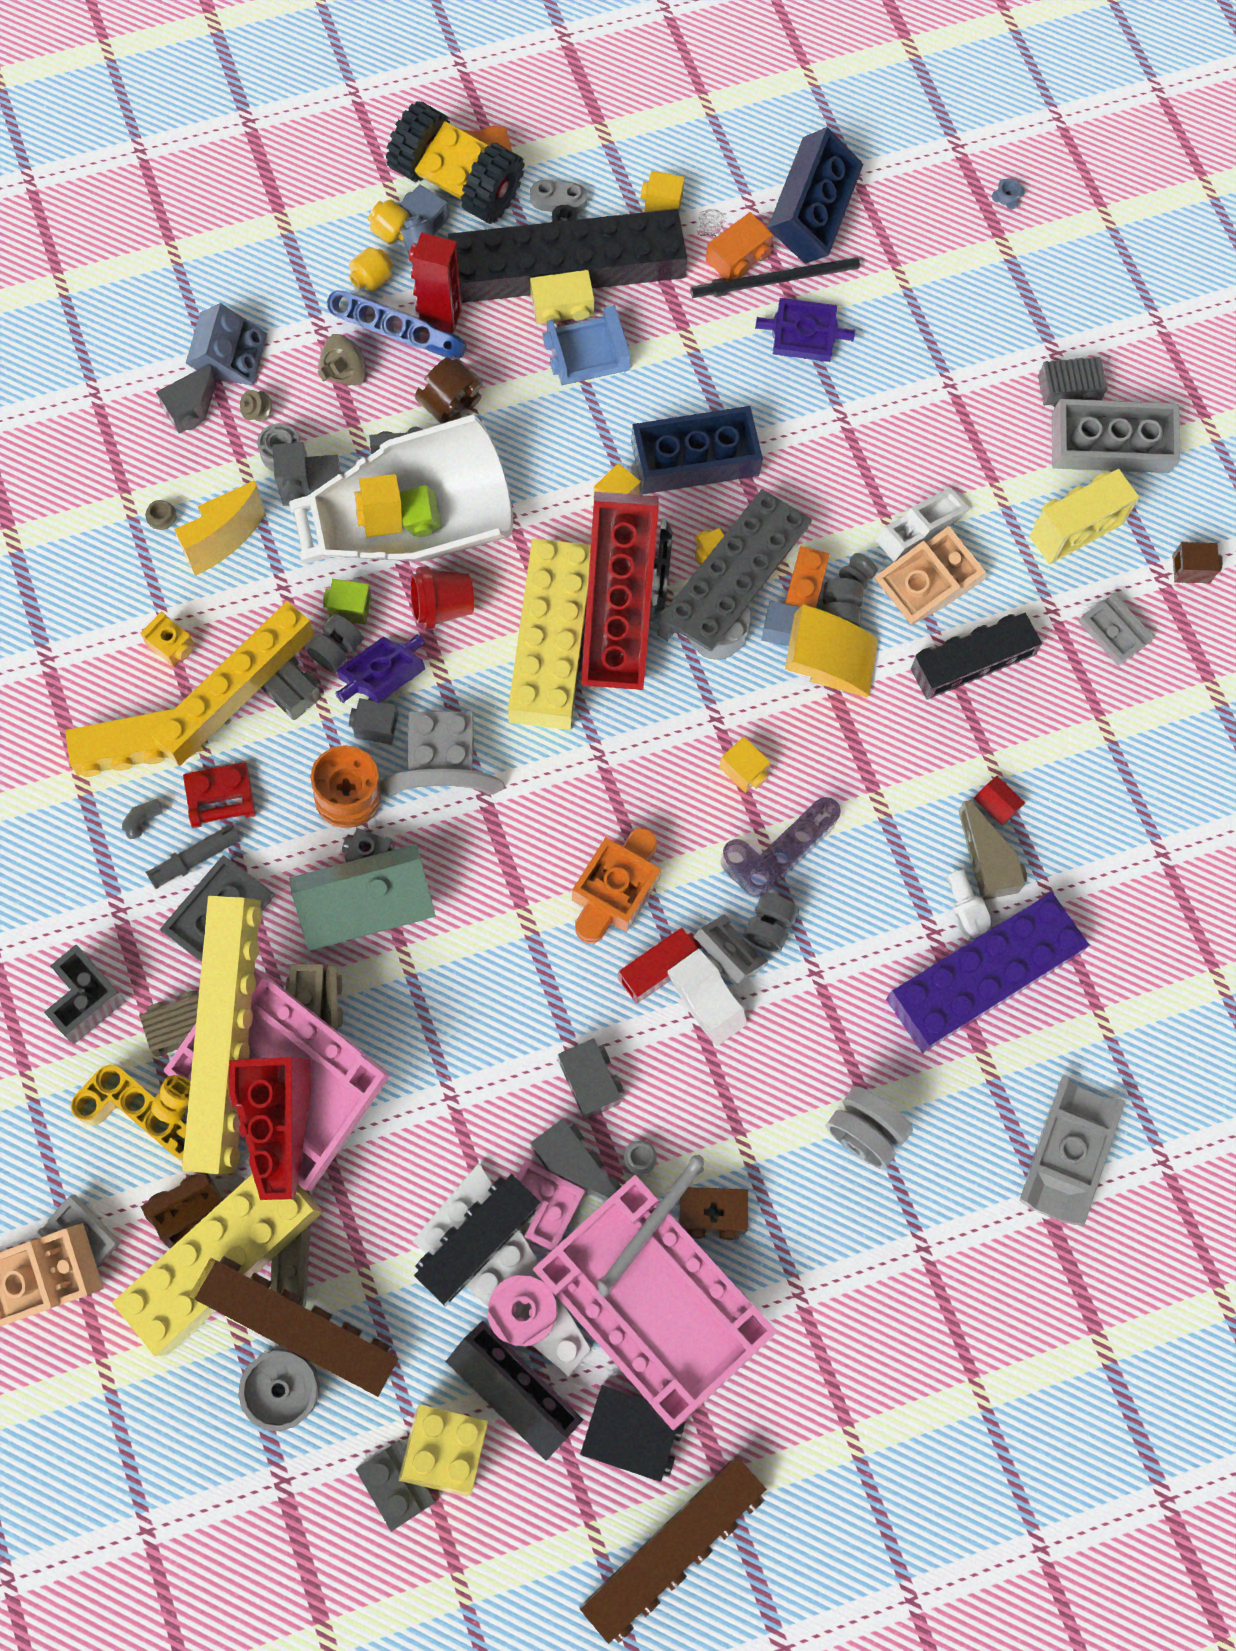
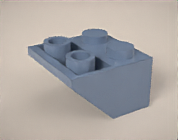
(227, 344)

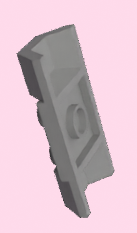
(1071, 1153)

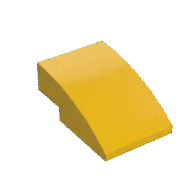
(221, 528)
(831, 651)

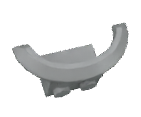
(441, 755)

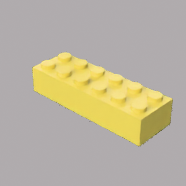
(550, 635)
(239, 1229)

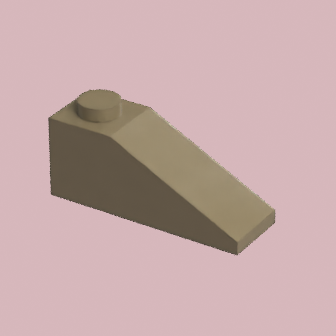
(992, 858)

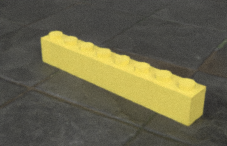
(221, 1032)

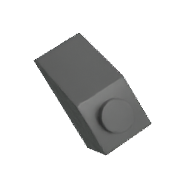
(188, 399)

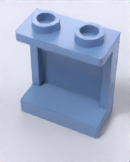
(588, 348)

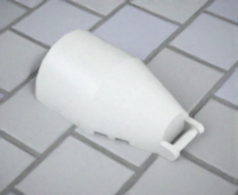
(452, 460)

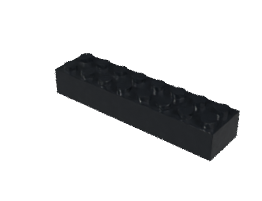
(611, 248)

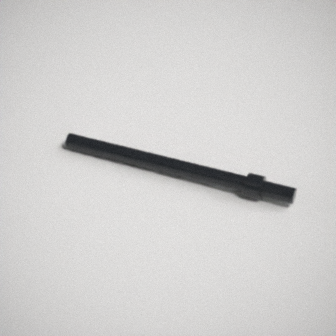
(720, 286)

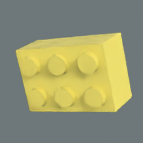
(1083, 515)

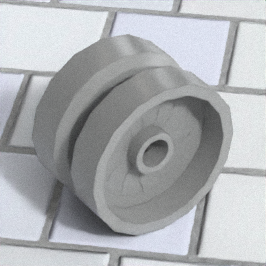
(869, 1127)
(258, 1384)

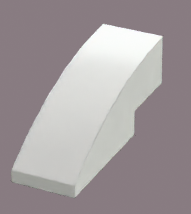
(921, 523)

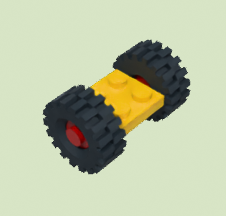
(455, 161)

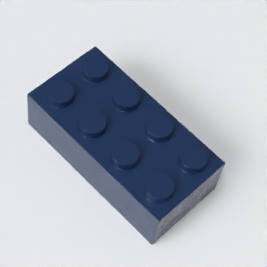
(815, 195)
(696, 449)

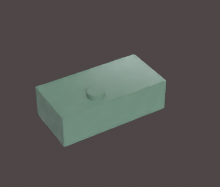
(362, 897)

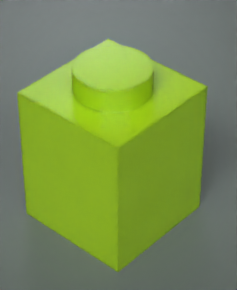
(420, 511)
(348, 600)

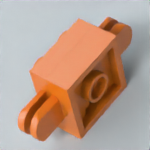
(615, 885)

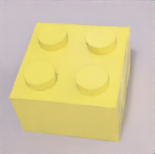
(443, 1450)

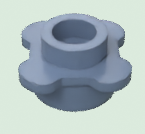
(1010, 187)

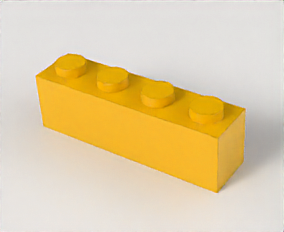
(115, 744)

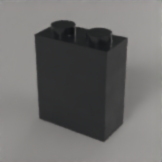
(630, 1435)

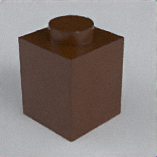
(1196, 562)

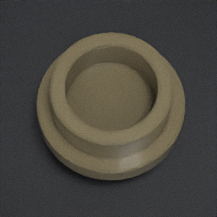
(160, 515)

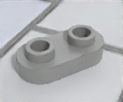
(557, 195)

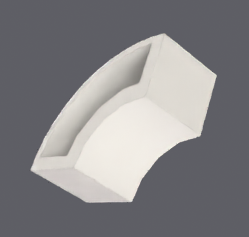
(707, 996)

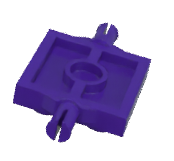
(804, 329)
(381, 669)

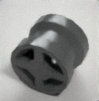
(859, 569)

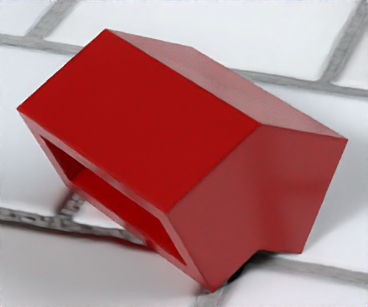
(999, 800)

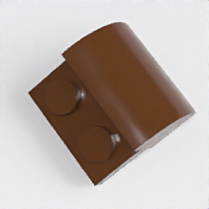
(182, 1208)

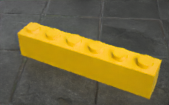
(232, 683)

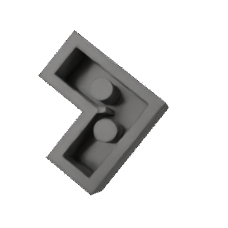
(301, 475)
(89, 998)

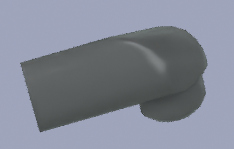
(137, 815)

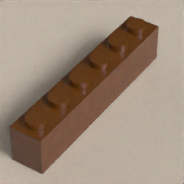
(293, 1326)
(672, 1549)

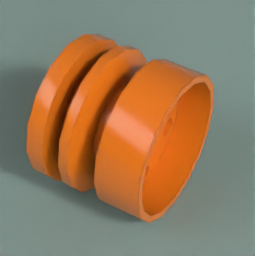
(342, 770)

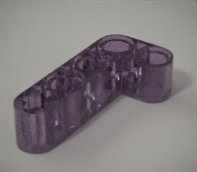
(785, 843)

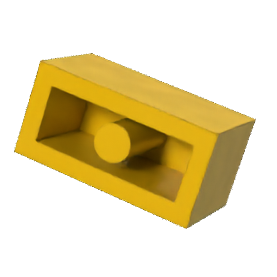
(379, 505)

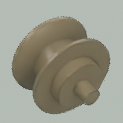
(255, 405)

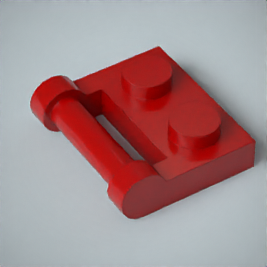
(216, 786)

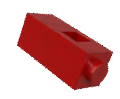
(650, 969)

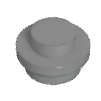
(640, 1157)

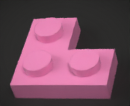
(558, 1204)

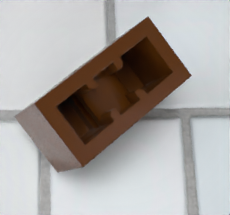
(728, 1202)

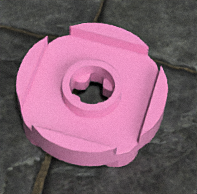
(502, 1306)

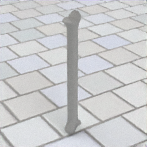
(607, 1282)

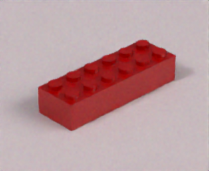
(619, 590)

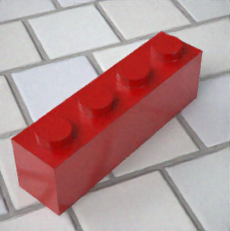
(436, 281)

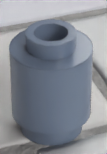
(412, 229)

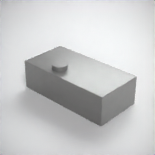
(1115, 436)

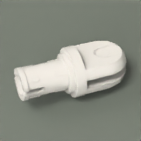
(969, 909)

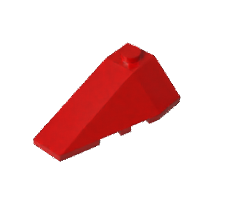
(273, 1113)

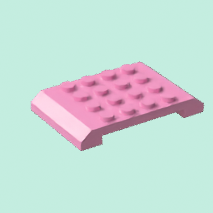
(341, 1073)
(672, 1314)

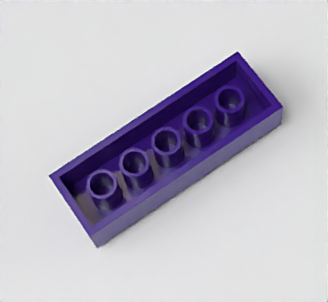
(987, 972)

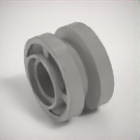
(274, 434)

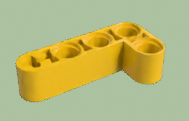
(122, 1097)

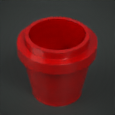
(440, 596)

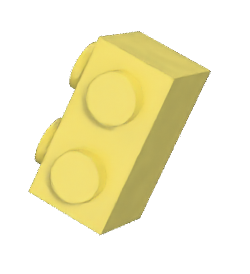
(562, 297)

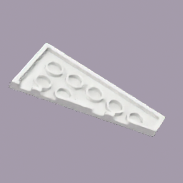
(565, 1343)

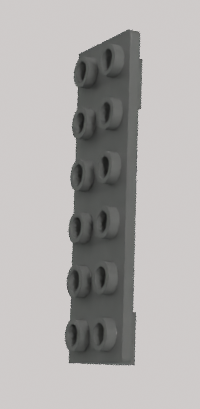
(734, 571)

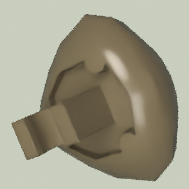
(342, 361)

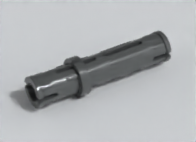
(191, 857)

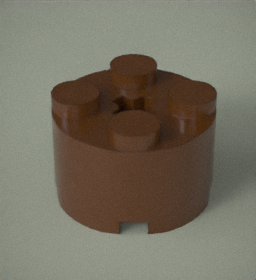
(449, 390)

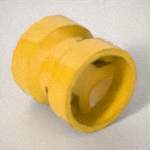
(172, 1100)

